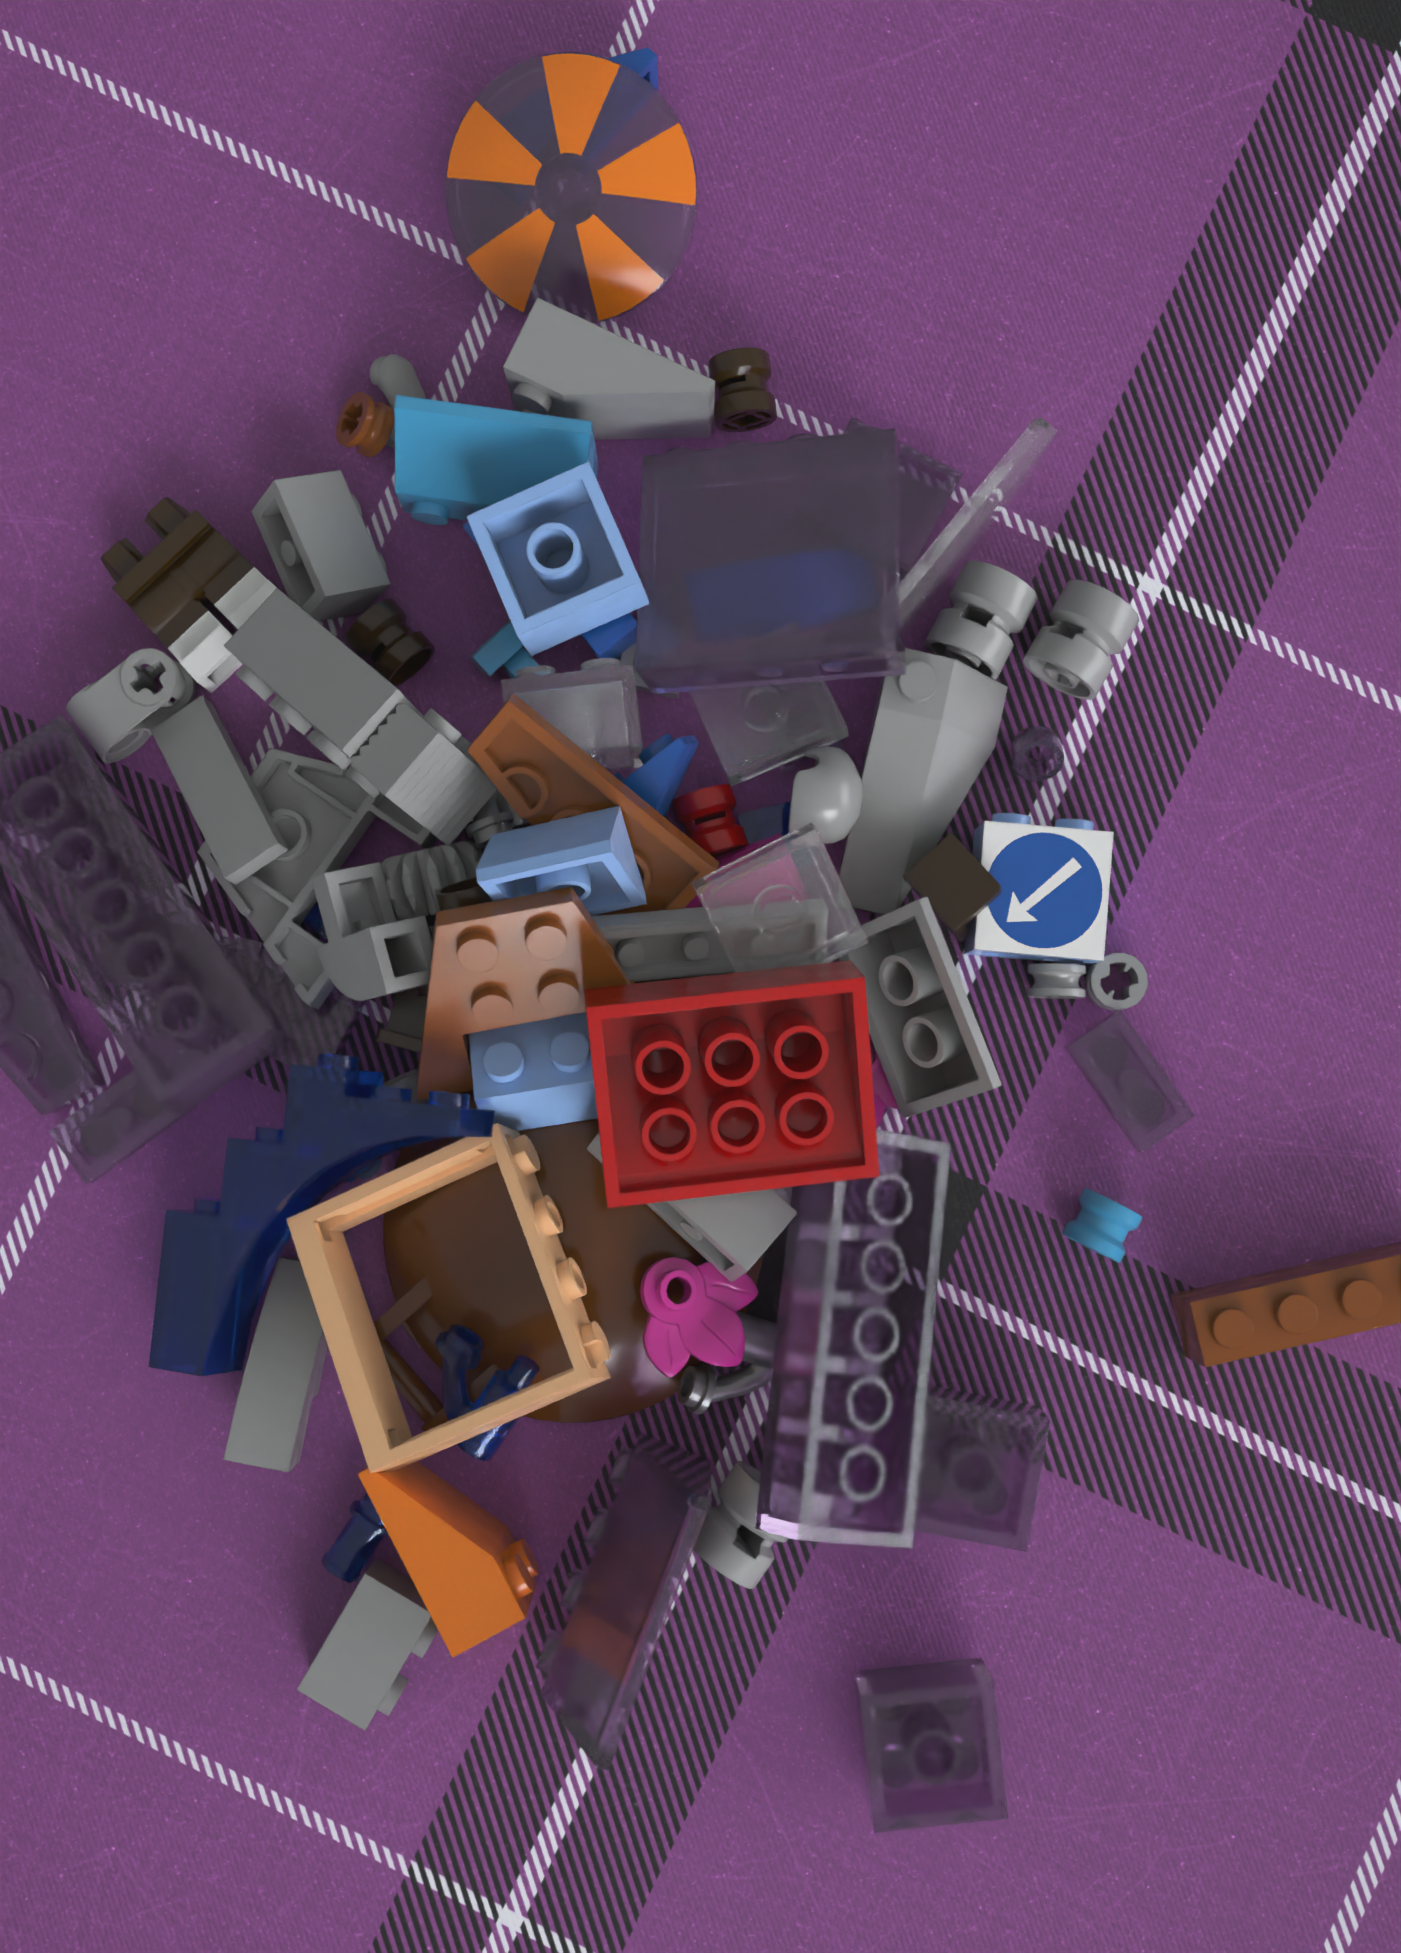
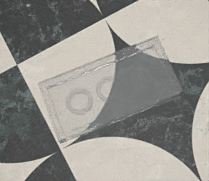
(973, 520)

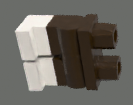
(179, 581)

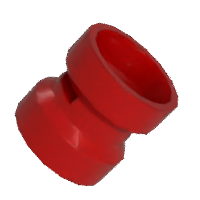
(710, 819)

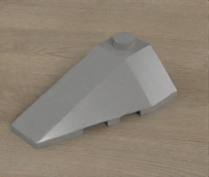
(917, 767)

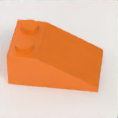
(455, 1553)

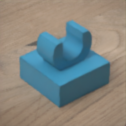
(502, 650)

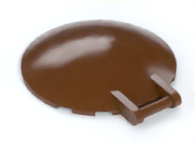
(469, 1264)

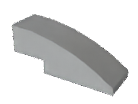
(279, 1375)

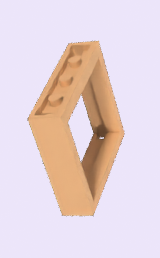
(350, 1327)

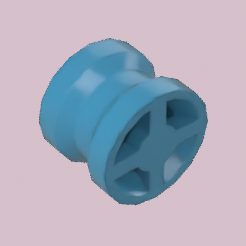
(1102, 1225)

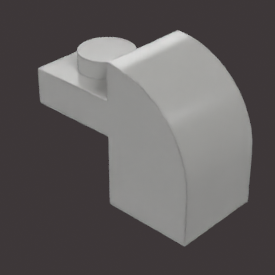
(366, 946)

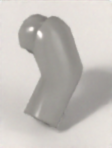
(395, 378)

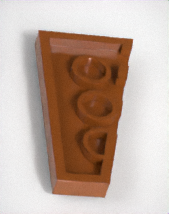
(554, 779)

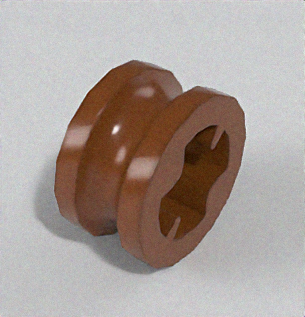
(364, 424)

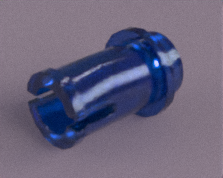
(355, 1541)

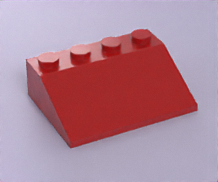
(732, 1082)

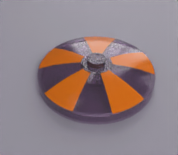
(572, 187)

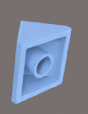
(576, 852)

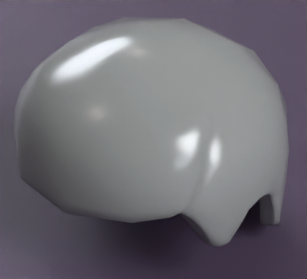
(827, 794)

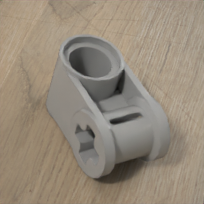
(123, 704)

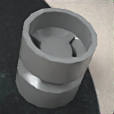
(984, 612)
(1085, 631)
(733, 1553)

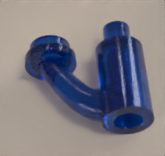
(460, 1352)

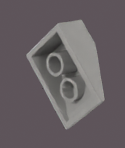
(594, 375)

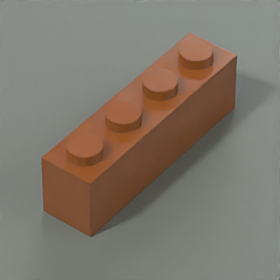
(1290, 1306)

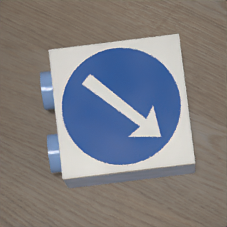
(1050, 894)

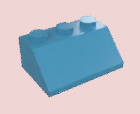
(472, 456)

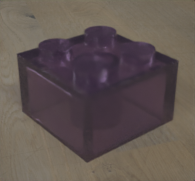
(980, 1468)
(930, 1745)

